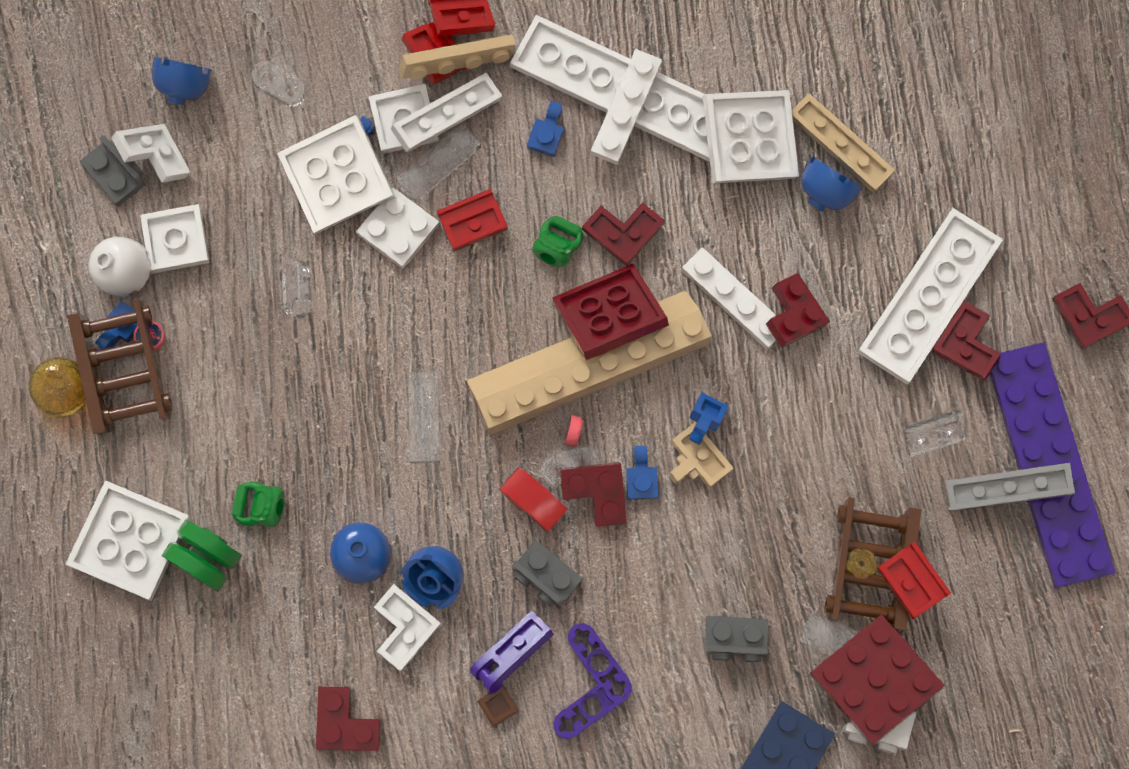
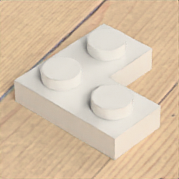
(157, 145)
(412, 623)

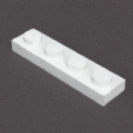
(626, 106)
(446, 112)
(731, 296)

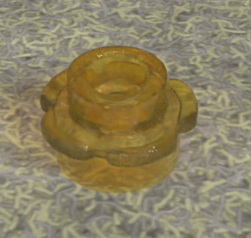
(867, 557)

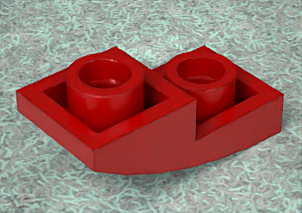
(533, 499)

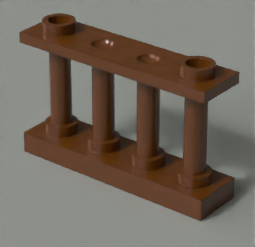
(97, 387)
(907, 525)

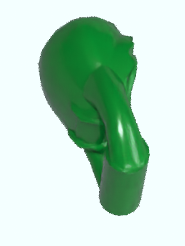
(554, 248)
(266, 505)

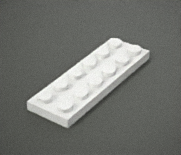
(930, 296)

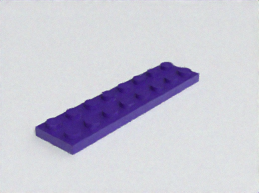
(1041, 438)

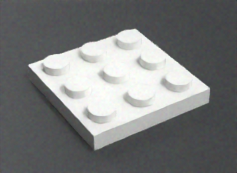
(750, 136)
(336, 174)
(126, 540)

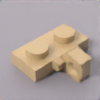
(698, 460)

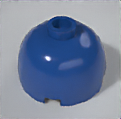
(179, 80)
(827, 186)
(360, 553)
(433, 576)

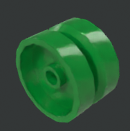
(203, 552)

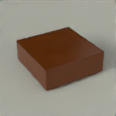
(498, 706)

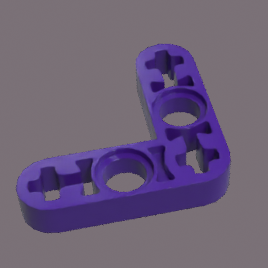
(600, 692)

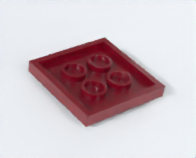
(610, 311)
(877, 680)

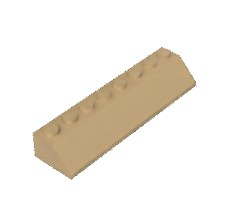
(563, 375)

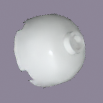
(119, 266)

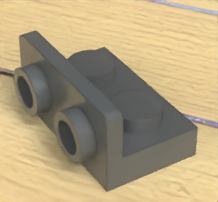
(111, 173)
(546, 574)
(736, 637)

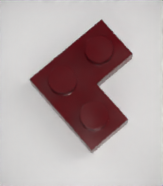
(626, 238)
(802, 312)
(1087, 322)
(960, 345)
(602, 483)
(335, 727)

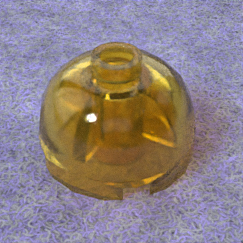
(57, 387)

